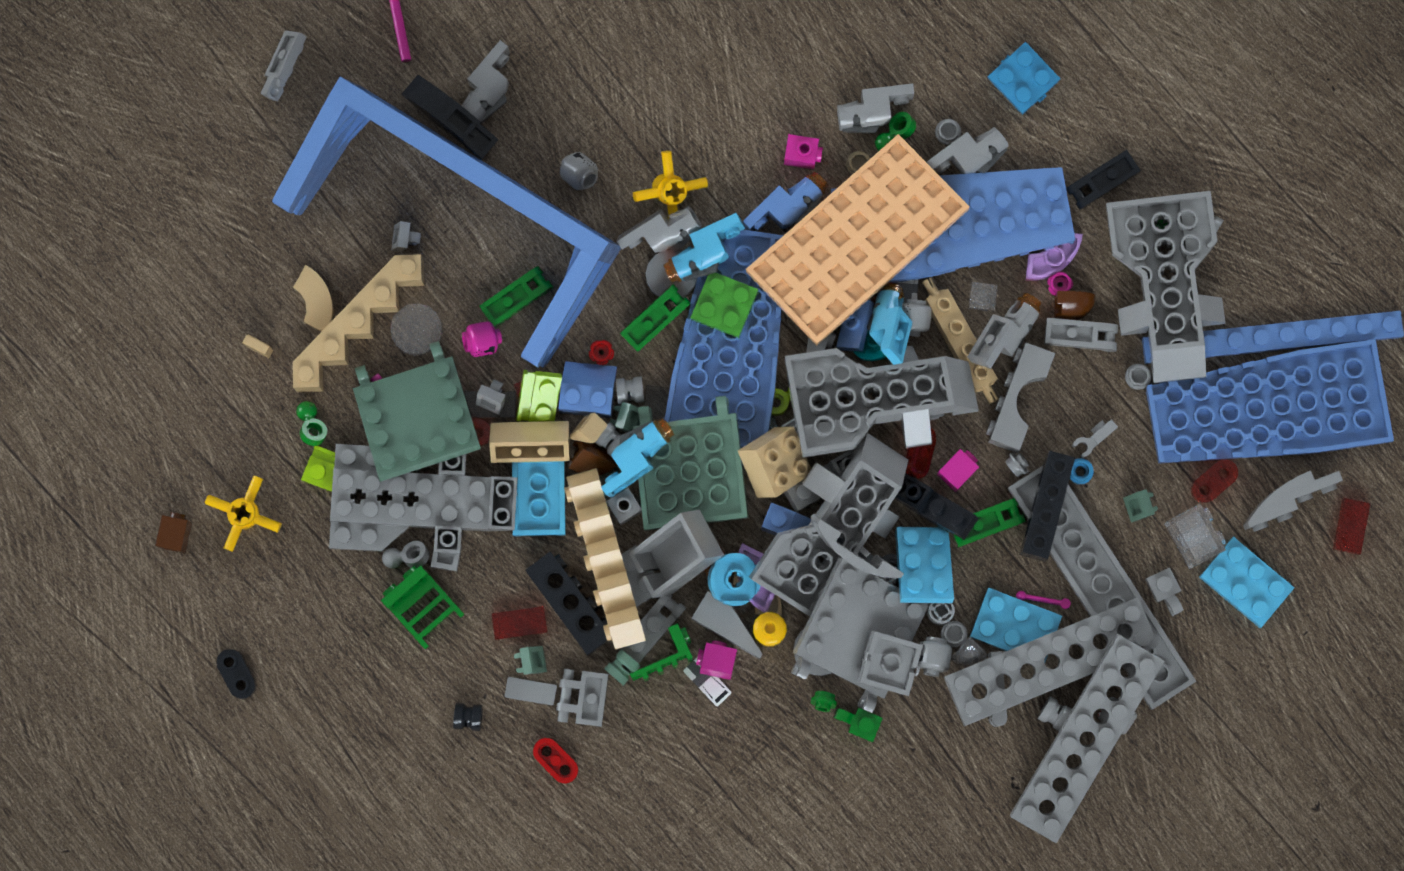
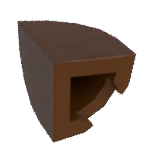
(1073, 304)
(591, 456)

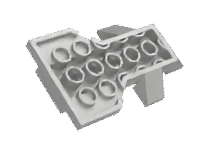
(1172, 307)
(903, 390)
(445, 503)
(852, 504)

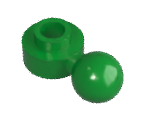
(901, 124)
(307, 412)

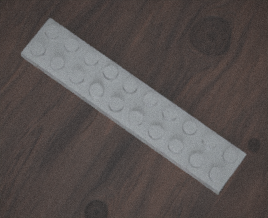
(1103, 583)

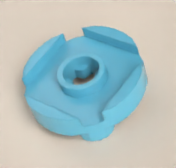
(720, 586)

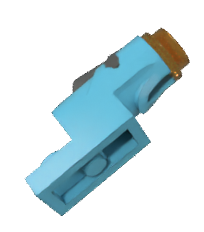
(707, 250)
(889, 323)
(633, 454)

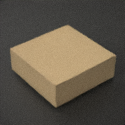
(257, 346)

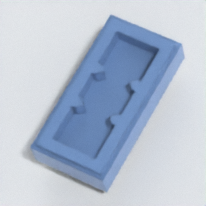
(854, 329)

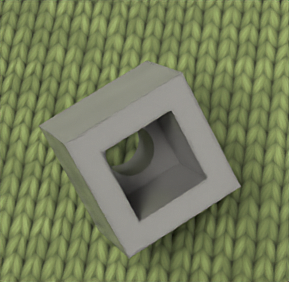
(624, 515)

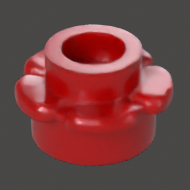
(601, 345)

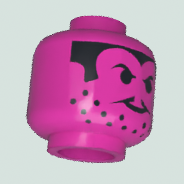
(481, 339)

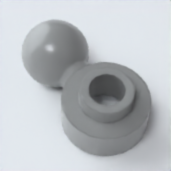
(394, 557)

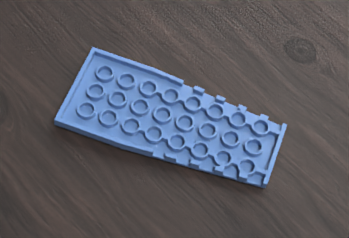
(1006, 218)
(722, 365)
(1274, 406)

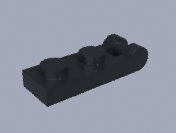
(1104, 179)

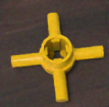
(667, 182)
(232, 511)

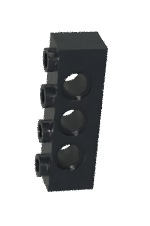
(1047, 506)
(540, 574)

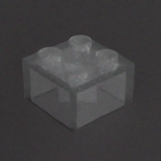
(1196, 535)

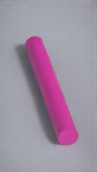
(400, 30)

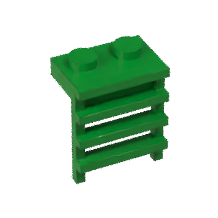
(409, 592)
(681, 640)

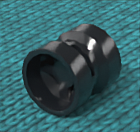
(468, 717)

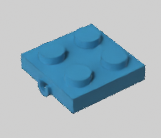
(1024, 78)

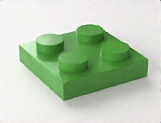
(724, 304)

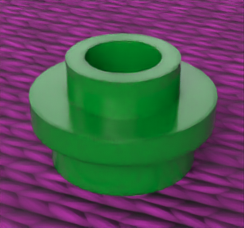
(823, 701)

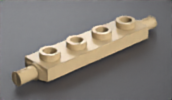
(958, 336)

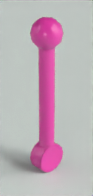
(1064, 603)

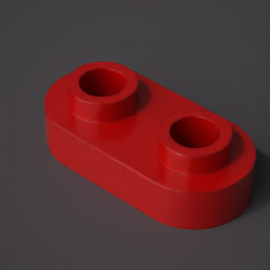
(555, 761)

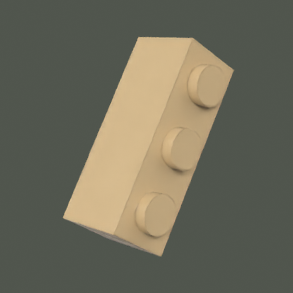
(529, 441)

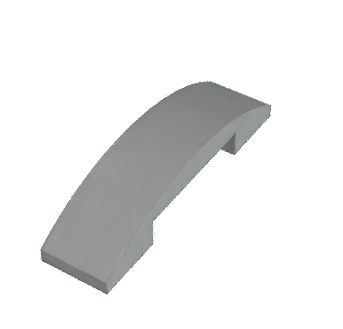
(877, 565)

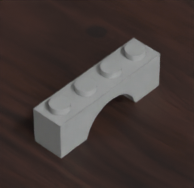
(1009, 428)

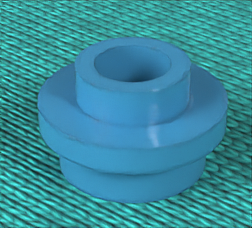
(1088, 468)

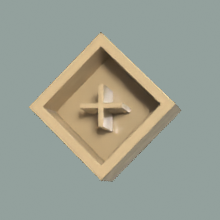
(774, 462)

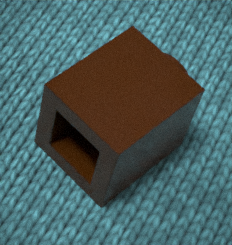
(173, 532)

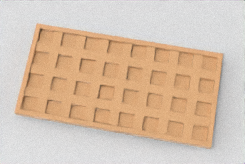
(857, 239)

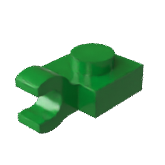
(861, 724)

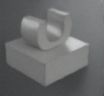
(403, 237)
(491, 397)

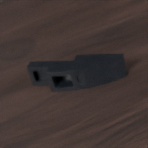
(450, 115)
(935, 507)

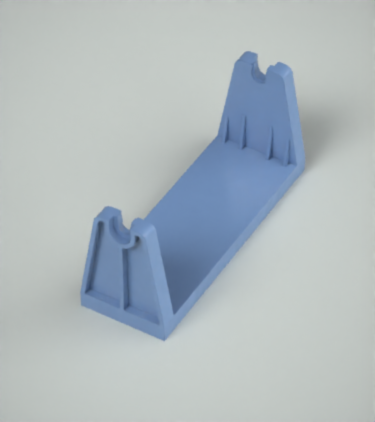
(349, 111)

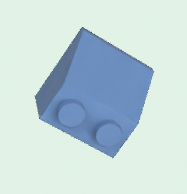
(587, 389)

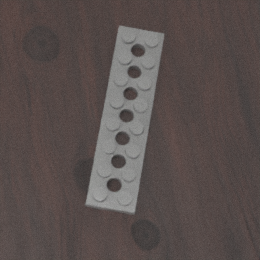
(1034, 654)
(1068, 738)

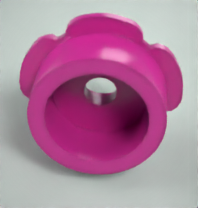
(1062, 277)

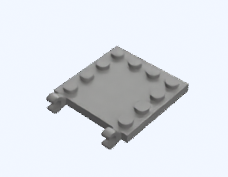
(842, 624)

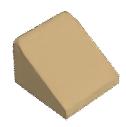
(589, 429)

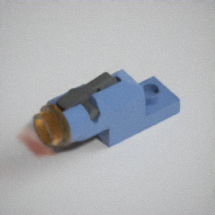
(788, 207)

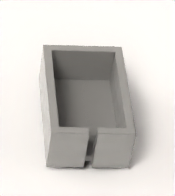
(680, 552)

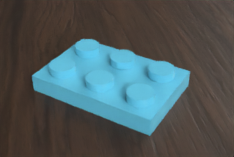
(540, 498)
(926, 565)
(1246, 582)
(1011, 622)

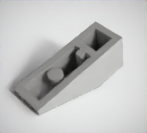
(725, 623)

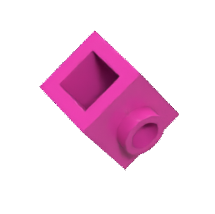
(802, 152)
(958, 469)
(717, 660)

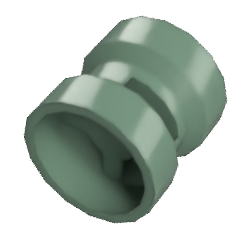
(617, 671)

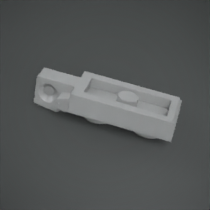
(282, 64)

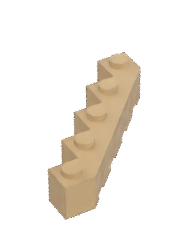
(356, 321)
(604, 559)

